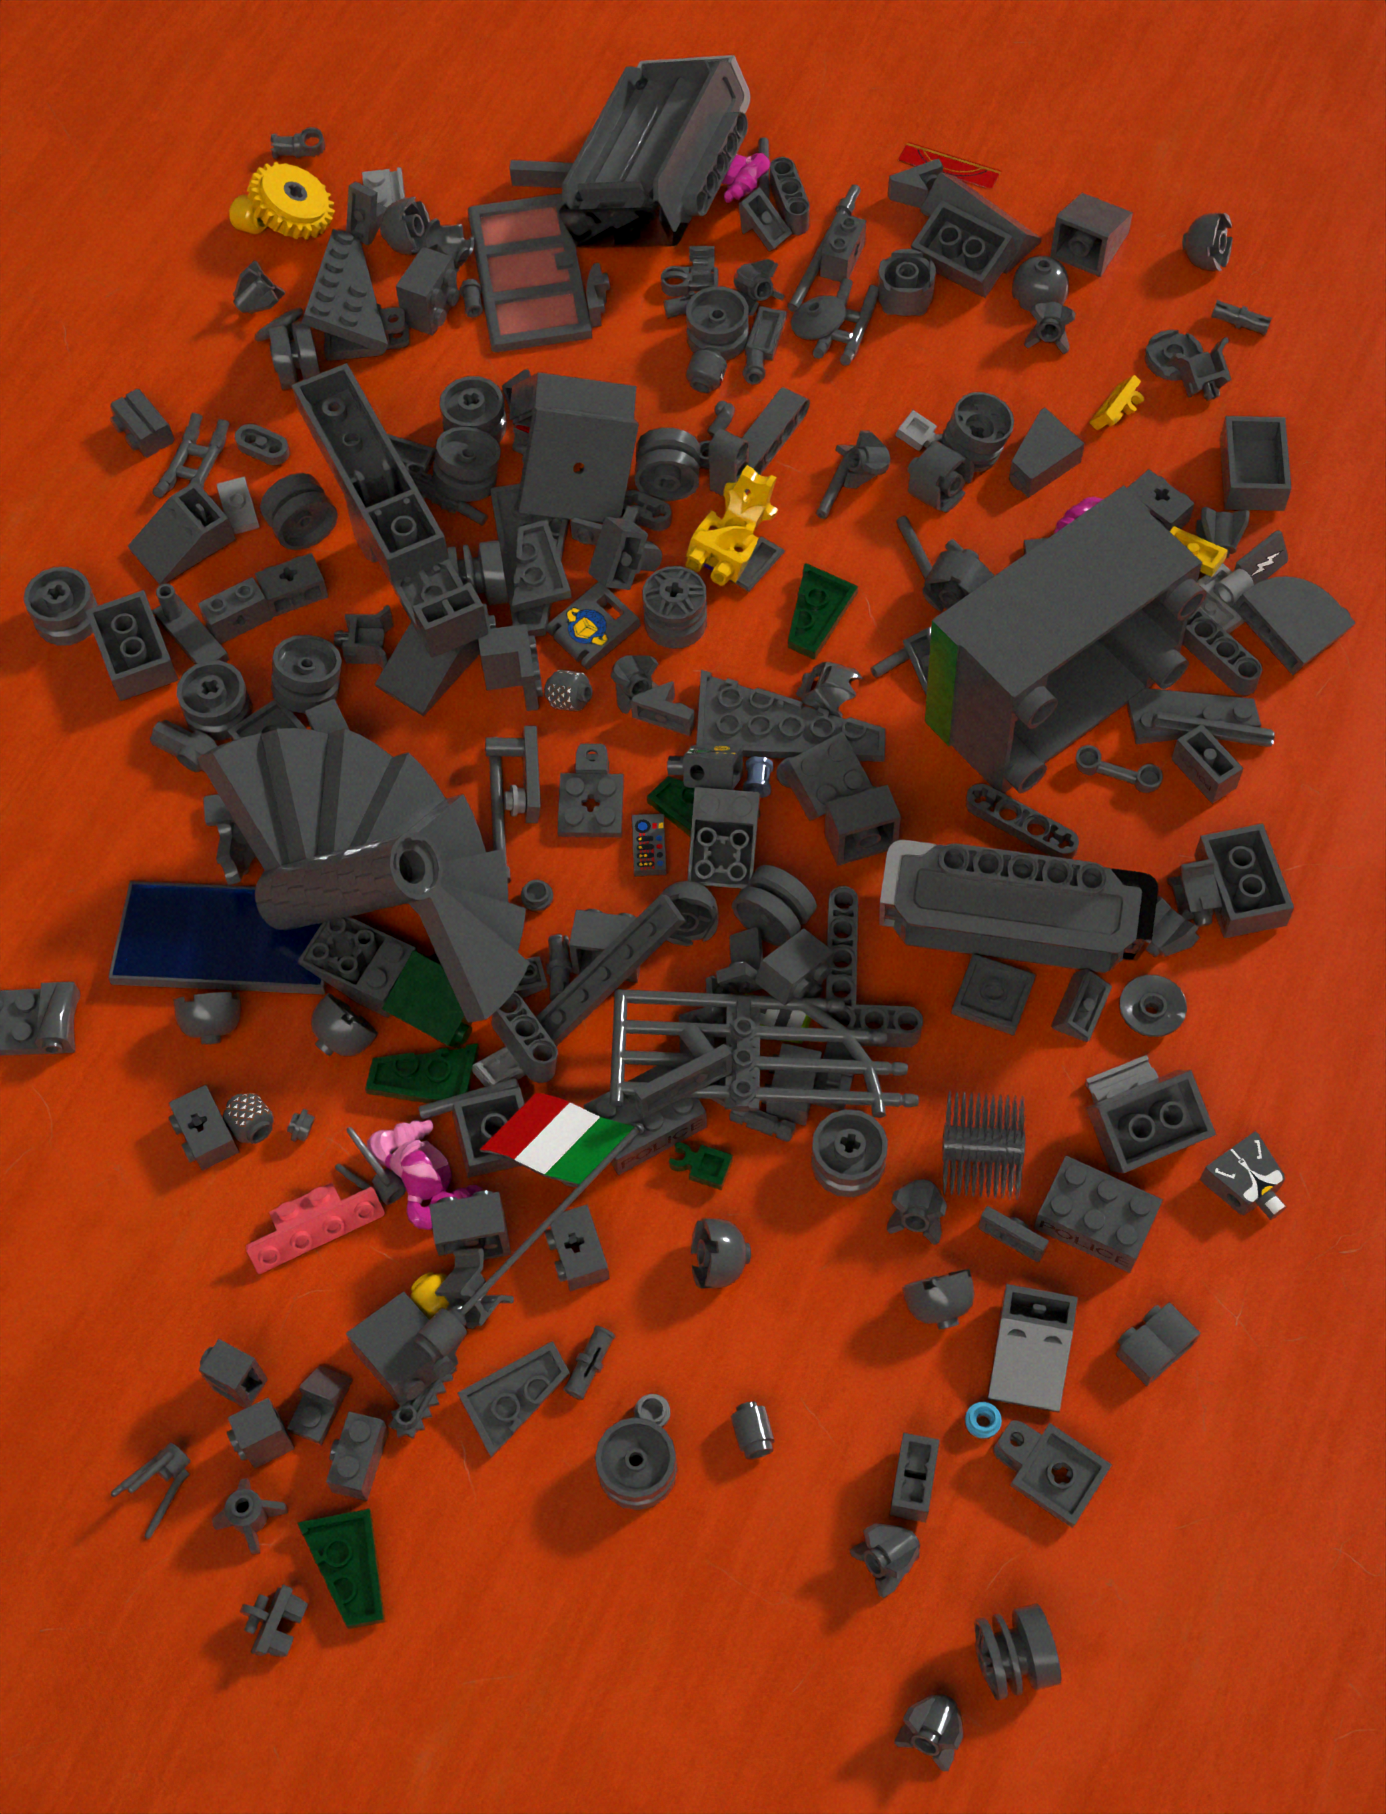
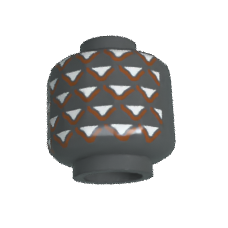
(568, 690)
(248, 1118)

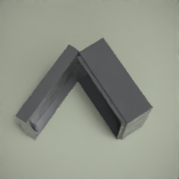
(568, 425)

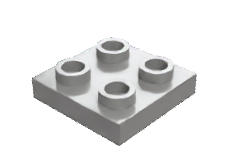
(1222, 592)

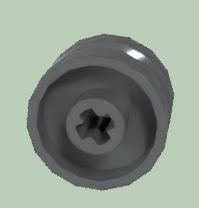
(718, 320)
(293, 355)
(474, 404)
(466, 463)
(667, 464)
(298, 511)
(58, 605)
(305, 672)
(213, 698)
(774, 904)
(849, 1153)
(636, 1485)

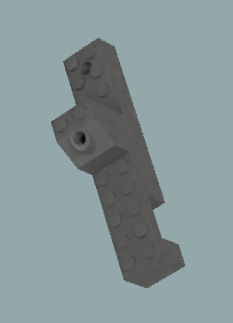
(389, 511)

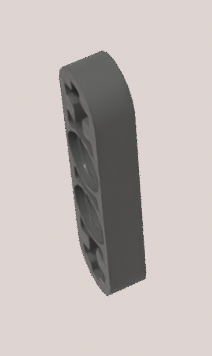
(1018, 826)

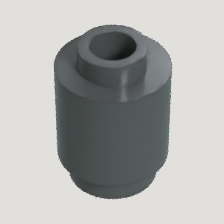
(753, 1430)

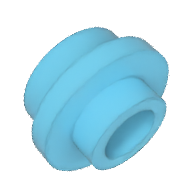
(987, 1410)

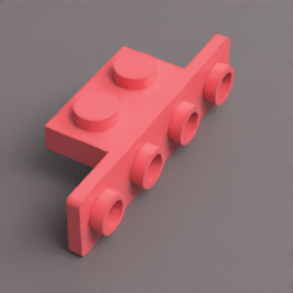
(311, 1223)

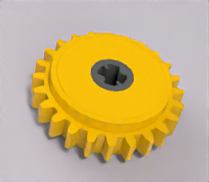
(290, 200)

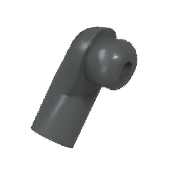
(725, 414)

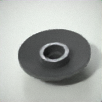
(818, 317)
(1156, 993)

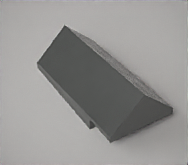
(960, 195)

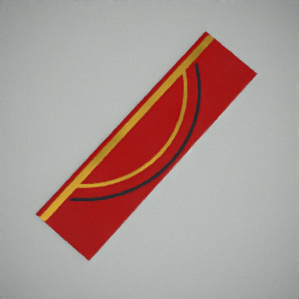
(952, 165)

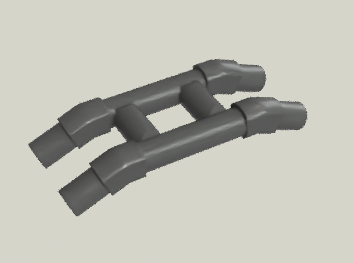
(860, 318)
(189, 447)

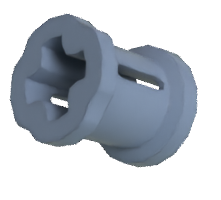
(758, 775)

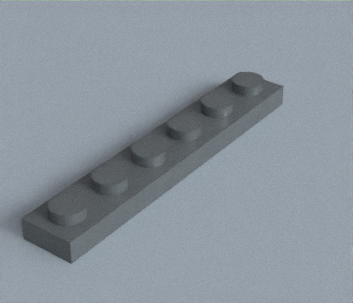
(610, 968)

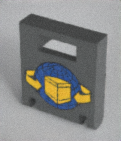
(589, 628)

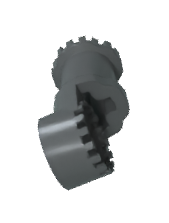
(296, 145)

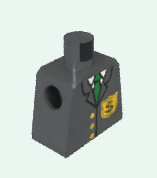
(709, 766)

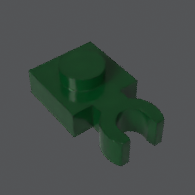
(706, 1166)

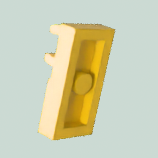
(1118, 400)
(1209, 553)

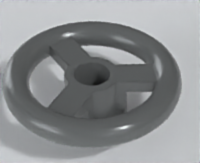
(286, 319)

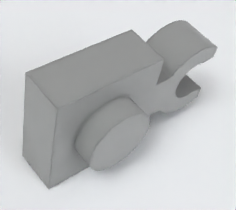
(917, 431)

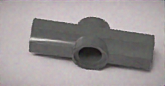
(182, 743)

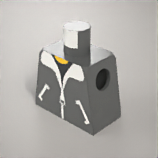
(1247, 1177)

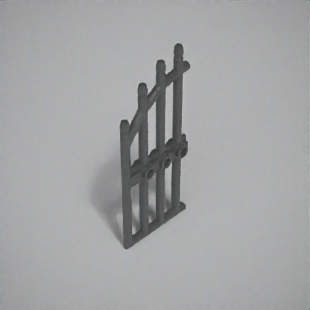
(743, 1038)

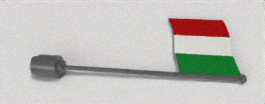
(556, 1143)

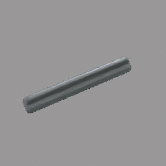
(1220, 730)

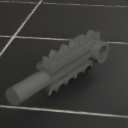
(428, 490)
(409, 1417)

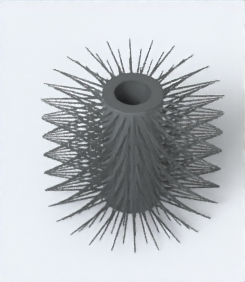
(984, 1145)

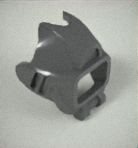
(449, 241)
(831, 688)

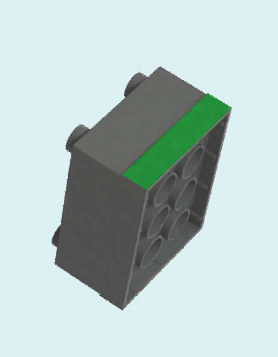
(1061, 640)

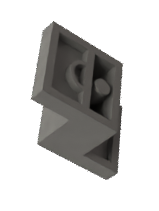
(511, 660)

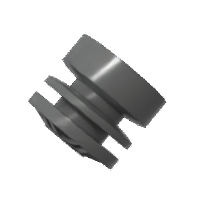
(979, 429)
(482, 572)
(675, 607)
(1017, 1652)

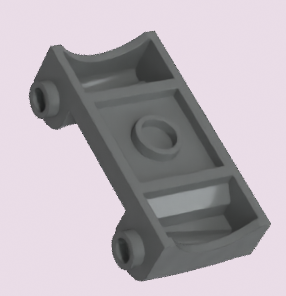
(38, 1019)

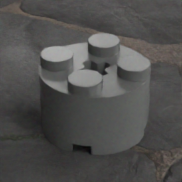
(906, 283)
(939, 476)
(954, 577)

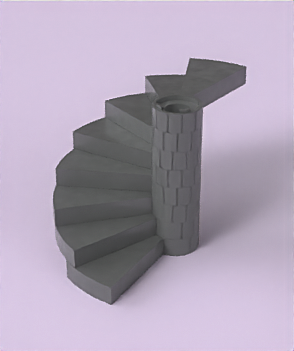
(370, 832)

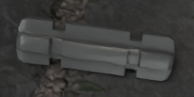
(765, 1123)

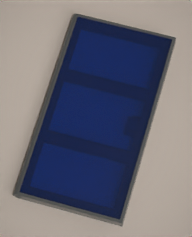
(207, 941)

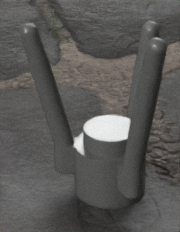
(387, 1184)
(167, 1464)

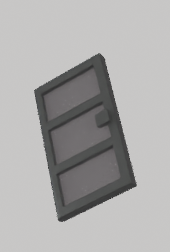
(528, 274)

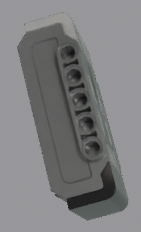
(656, 153)
(1017, 905)

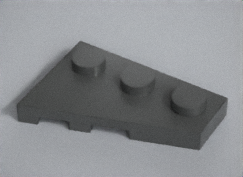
(539, 569)

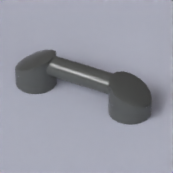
(1146, 779)

